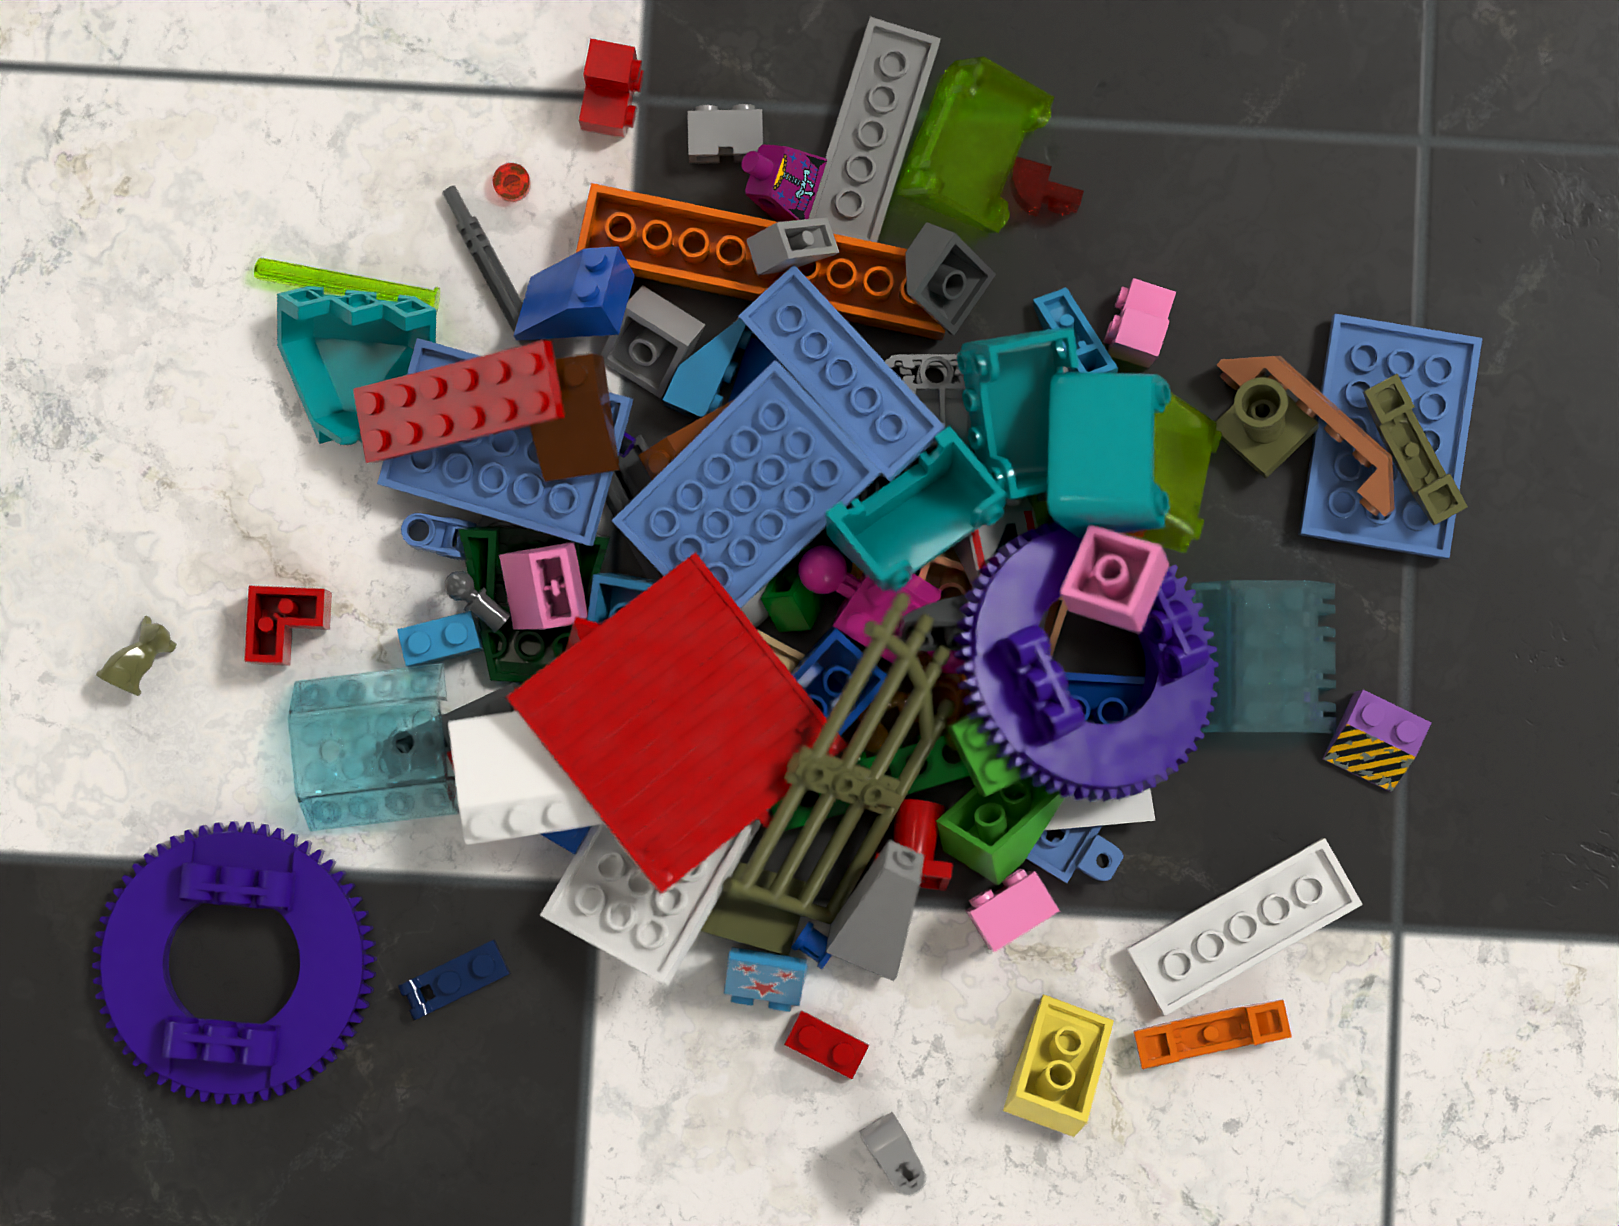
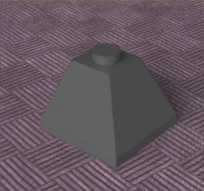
(945, 276)

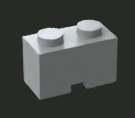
(723, 132)

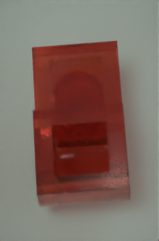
(1031, 189)

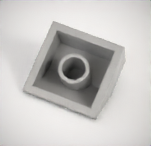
(652, 341)

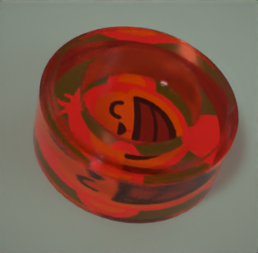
(511, 182)

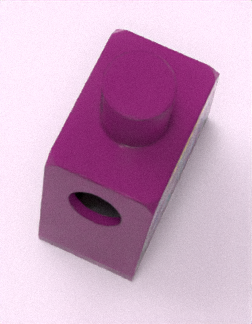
(783, 181)

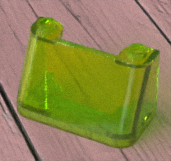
(972, 142)
(1181, 463)

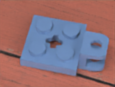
(1076, 850)

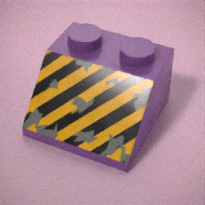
(1376, 740)

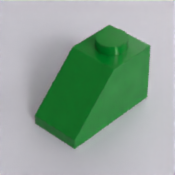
(789, 601)

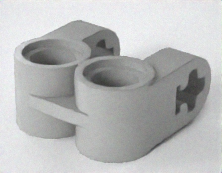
(892, 1148)

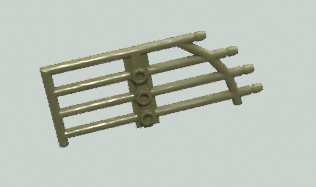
(848, 781)

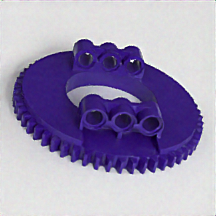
(1026, 693)
(250, 873)

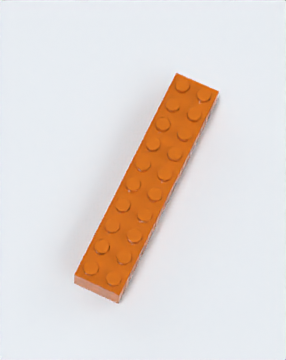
(710, 253)

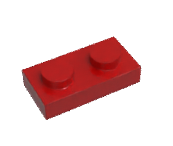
(826, 1044)

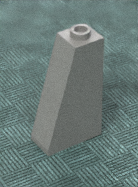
(878, 913)

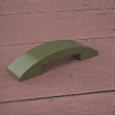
(1411, 450)

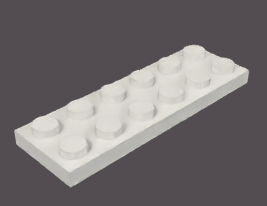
(1244, 926)

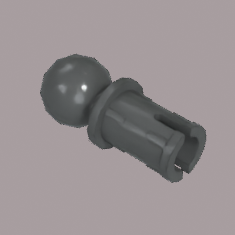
(460, 586)

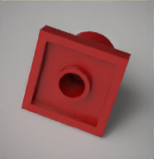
(917, 830)

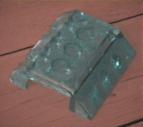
(1269, 655)

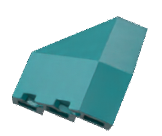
(344, 345)

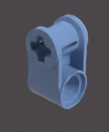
(440, 537)

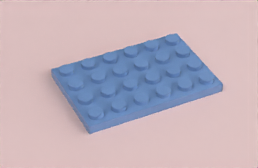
(1441, 381)
(502, 471)
(749, 487)

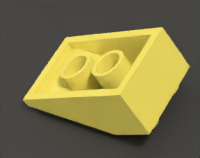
(1059, 1066)

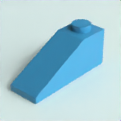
(1061, 310)

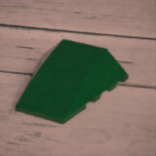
(511, 652)

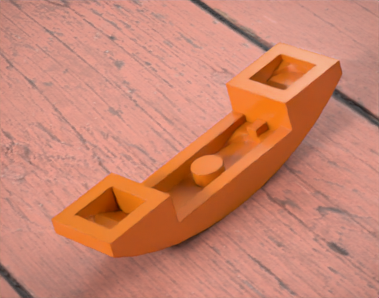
(1212, 1033)

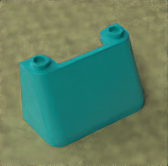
(1105, 451)
(917, 514)

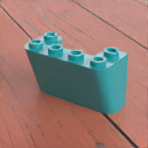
(1010, 403)

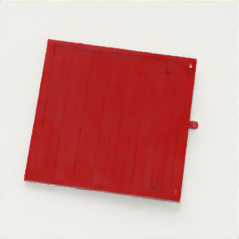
(673, 722)

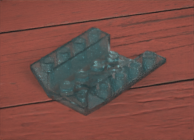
(371, 776)

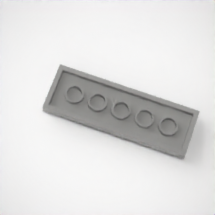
(874, 128)

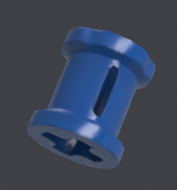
(813, 945)

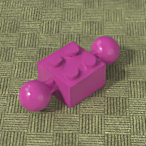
(825, 571)

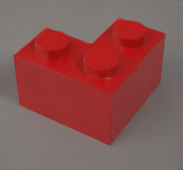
(610, 81)
(274, 613)

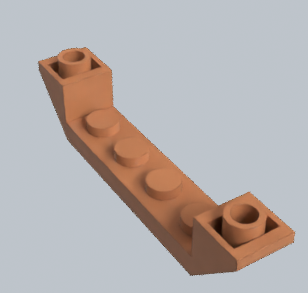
(1379, 487)

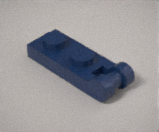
(455, 978)

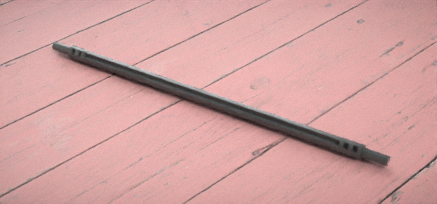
(511, 306)

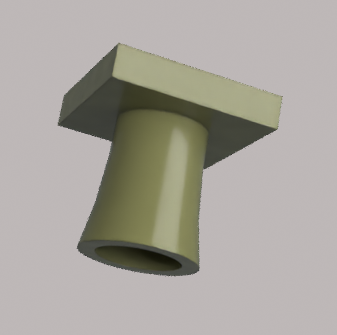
(1265, 425)

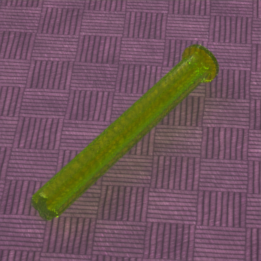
(339, 282)

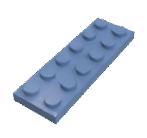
(842, 372)

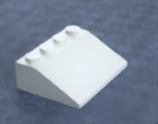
(511, 782)

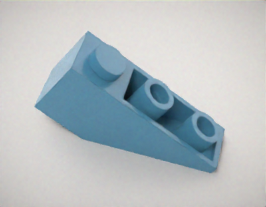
(701, 376)

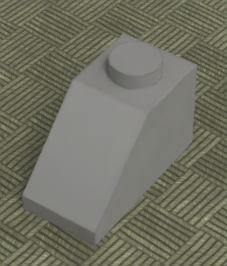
(792, 244)

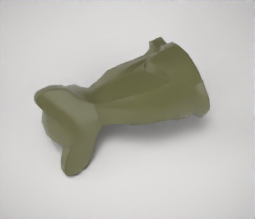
(130, 663)

